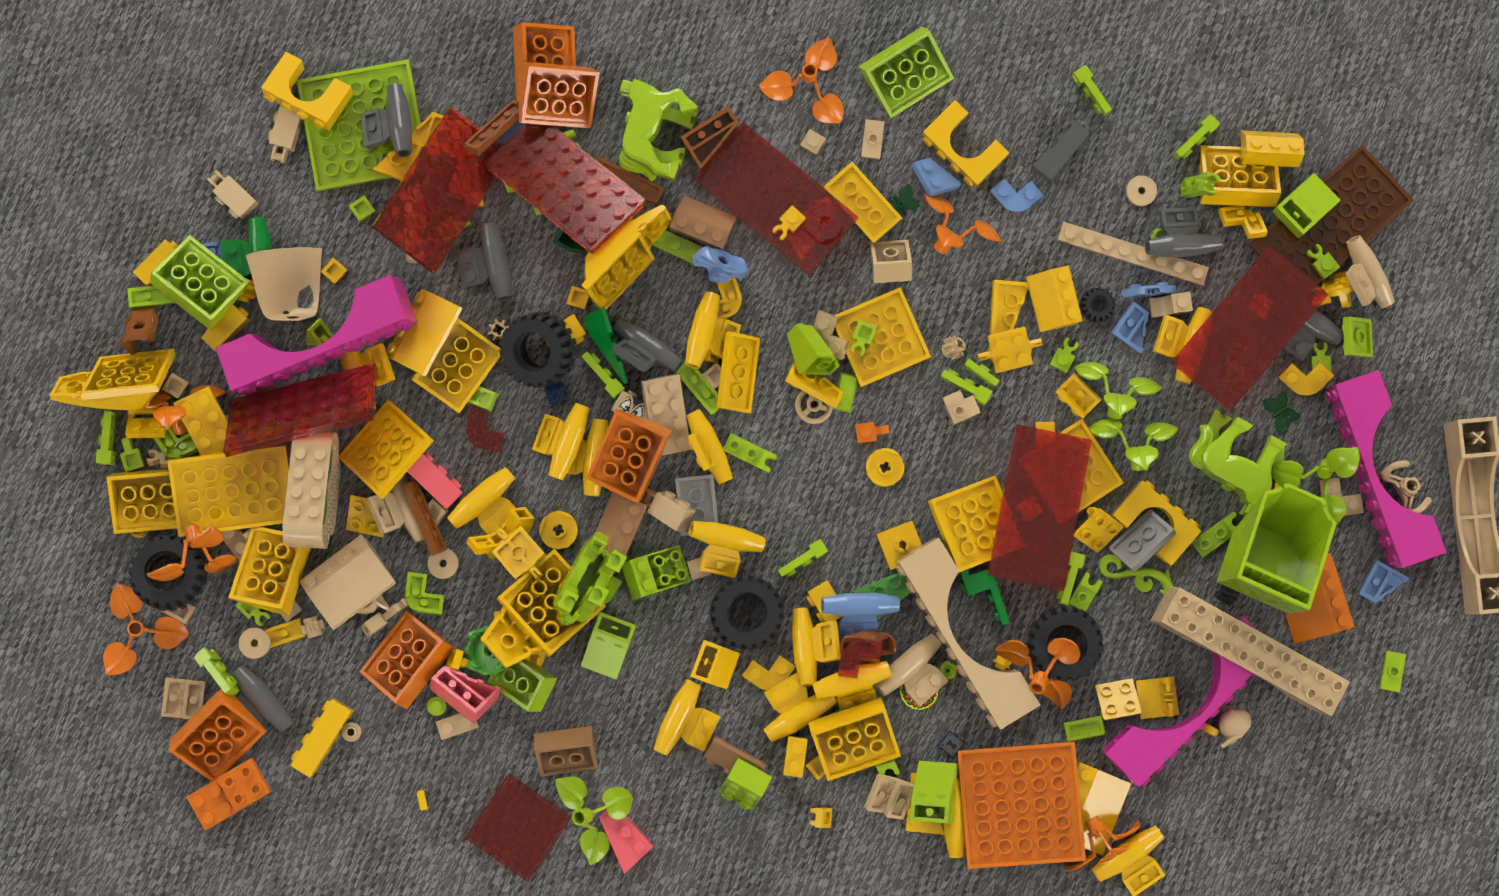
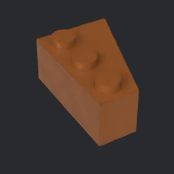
(709, 136)

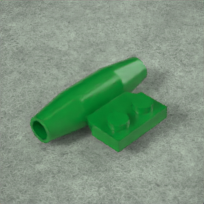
(235, 250)

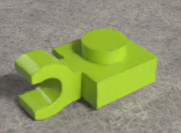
(131, 458)

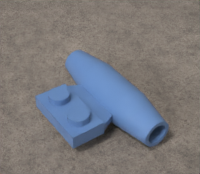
(859, 610)

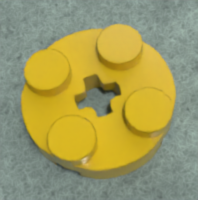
(894, 462)
(564, 539)

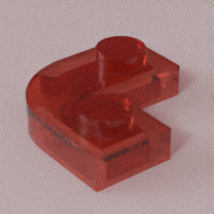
(478, 434)
(855, 652)

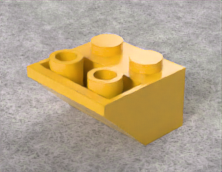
(715, 664)

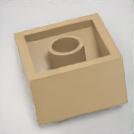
(891, 261)

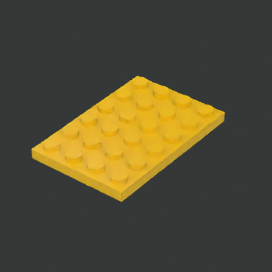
(230, 490)

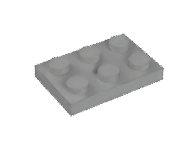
(700, 494)
(1142, 540)

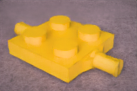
(1009, 349)
(518, 553)

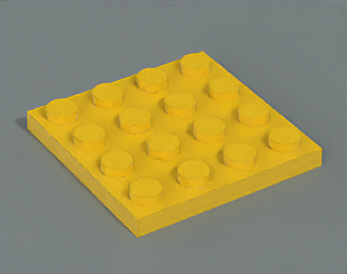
(895, 342)
(385, 449)
(1100, 473)
(969, 521)

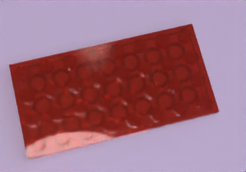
(565, 184)
(761, 186)
(437, 193)
(1249, 328)
(301, 410)
(1039, 507)

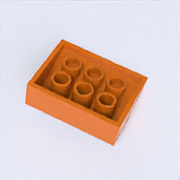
(543, 45)
(557, 94)
(629, 455)
(1328, 610)
(406, 660)
(216, 735)

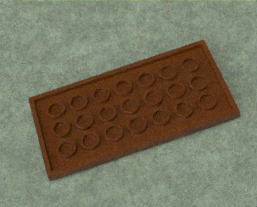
(1367, 205)

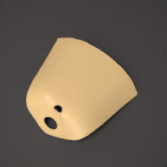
(279, 278)

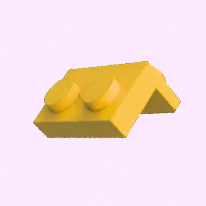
(1078, 396)

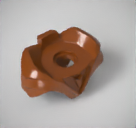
(888, 647)

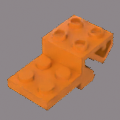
(229, 794)

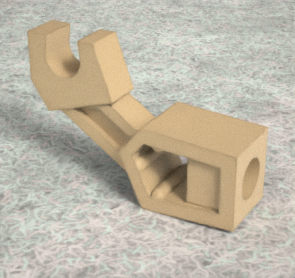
(379, 620)

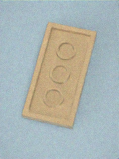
(666, 407)

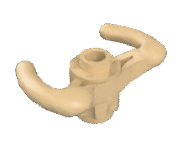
(1400, 485)

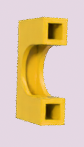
(322, 111)
(972, 169)
(1144, 497)

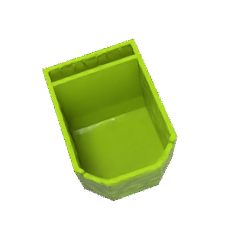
(1280, 549)

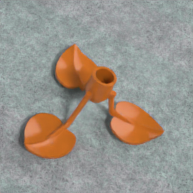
(821, 56)
(946, 237)
(172, 415)
(209, 538)
(167, 635)
(1062, 649)
(1098, 830)

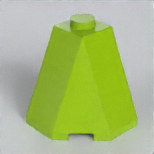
(810, 351)

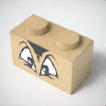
(630, 404)

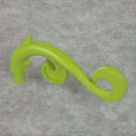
(1139, 583)

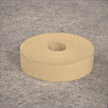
(1141, 199)
(447, 571)
(248, 649)

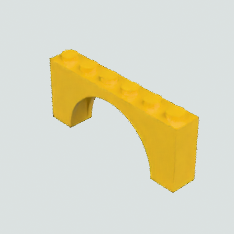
(225, 329)

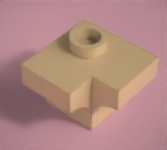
(960, 408)

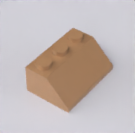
(702, 223)
(621, 522)
(565, 751)
(726, 754)

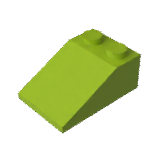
(525, 684)

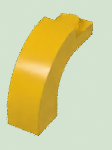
(487, 543)

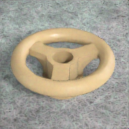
(803, 415)

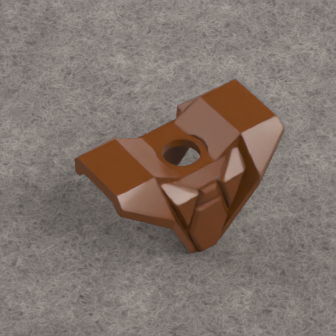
(139, 316)

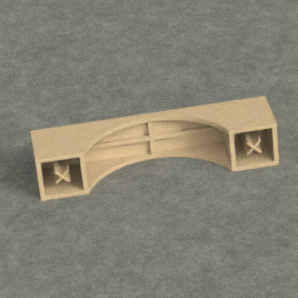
(1472, 465)
(1250, 649)
(999, 692)

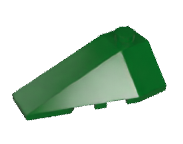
(601, 332)

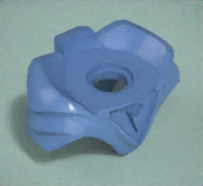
(720, 264)

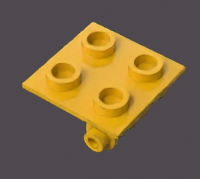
(361, 518)
(1098, 529)
(1157, 697)
(1118, 699)

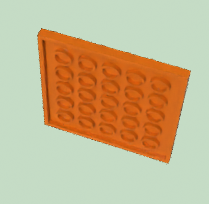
(1021, 805)

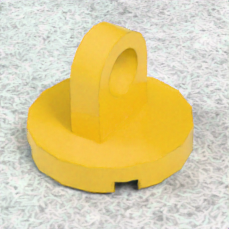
(1339, 286)

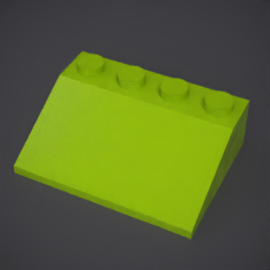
(906, 71)
(199, 282)

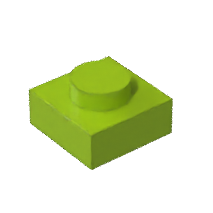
(362, 208)

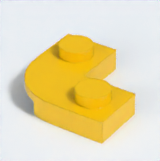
(1238, 215)
(731, 299)
(1309, 383)
(767, 679)

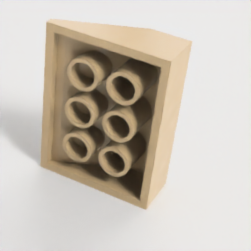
(347, 581)

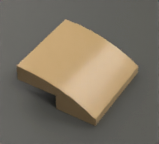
(182, 697)
(890, 796)

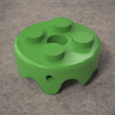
(478, 654)

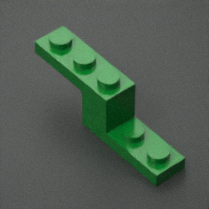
(980, 582)

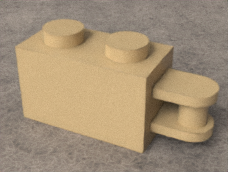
(284, 134)
(232, 195)
(669, 509)

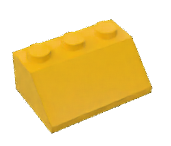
(1271, 148)
(1054, 299)

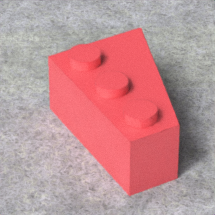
(435, 480)
(464, 693)
(626, 839)

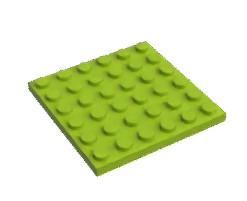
(340, 154)

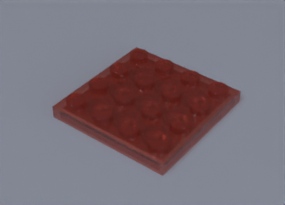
(518, 827)

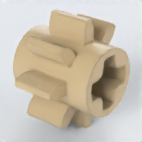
(494, 327)
(953, 347)
(312, 627)

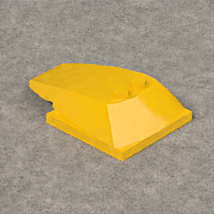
(623, 257)
(116, 381)
(528, 615)

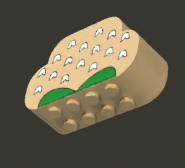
(312, 491)

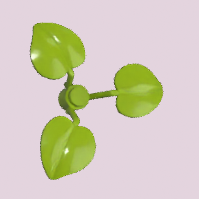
(1117, 403)
(1139, 456)
(1339, 460)
(618, 805)

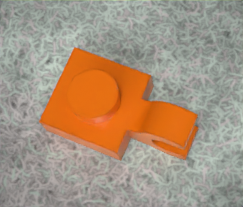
(867, 432)

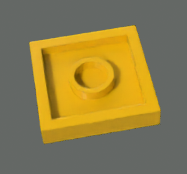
(898, 542)

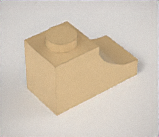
(1171, 305)

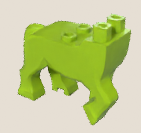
(644, 124)
(1235, 472)
(586, 580)

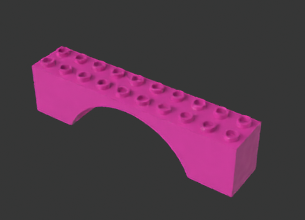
(376, 313)
(1403, 533)
(1143, 751)

